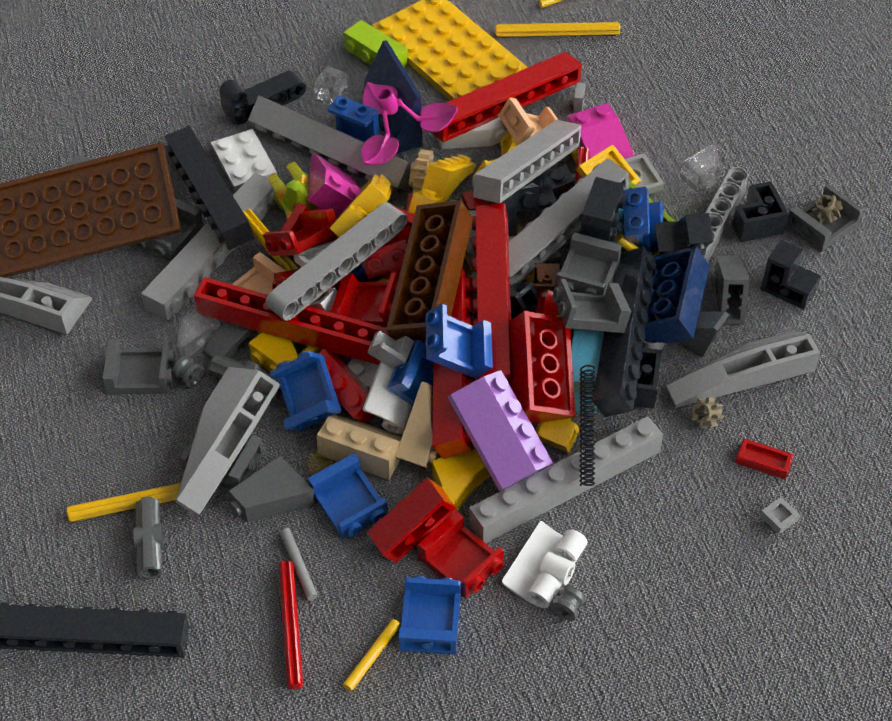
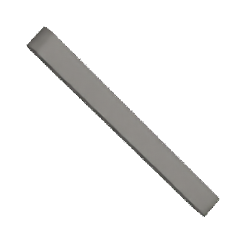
(720, 213)

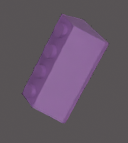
(500, 430)

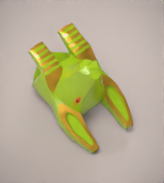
(295, 191)

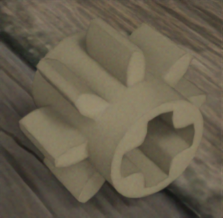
(827, 209)
(710, 418)

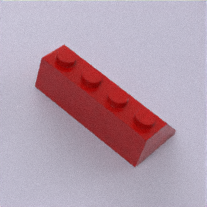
(542, 366)

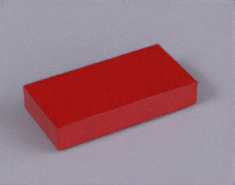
(764, 458)

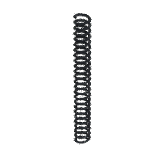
(587, 427)

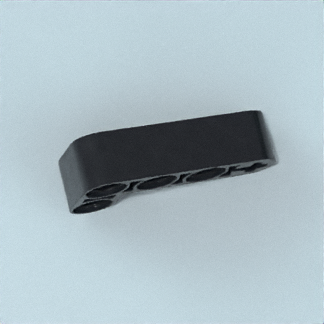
(239, 103)

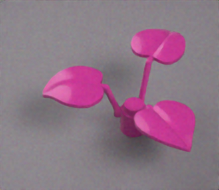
(385, 99)

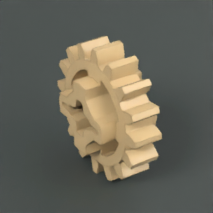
(419, 169)

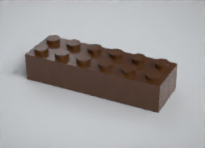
(429, 267)

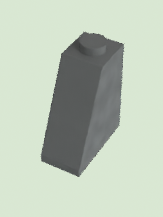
(731, 288)
(271, 492)

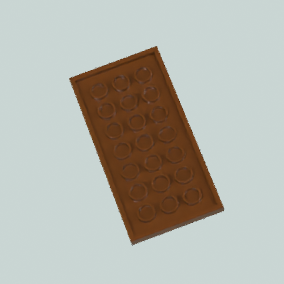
(86, 209)

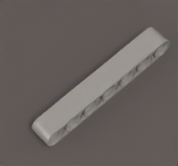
(336, 261)

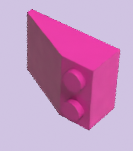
(600, 130)
(330, 186)

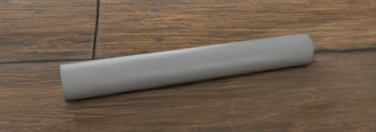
(298, 564)

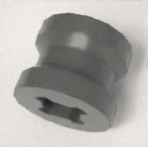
(188, 371)
(567, 603)

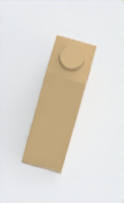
(417, 436)

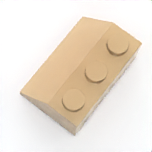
(372, 446)

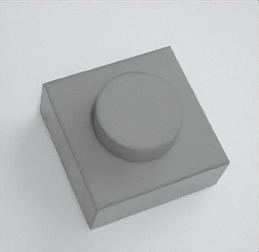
(577, 97)
(779, 515)

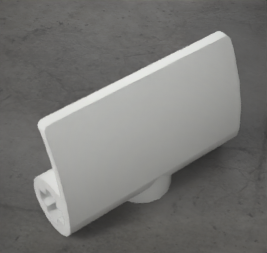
(386, 403)
(544, 564)

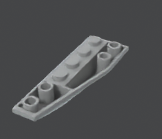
(42, 303)
(748, 367)
(222, 432)

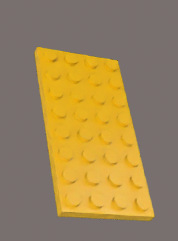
(449, 47)

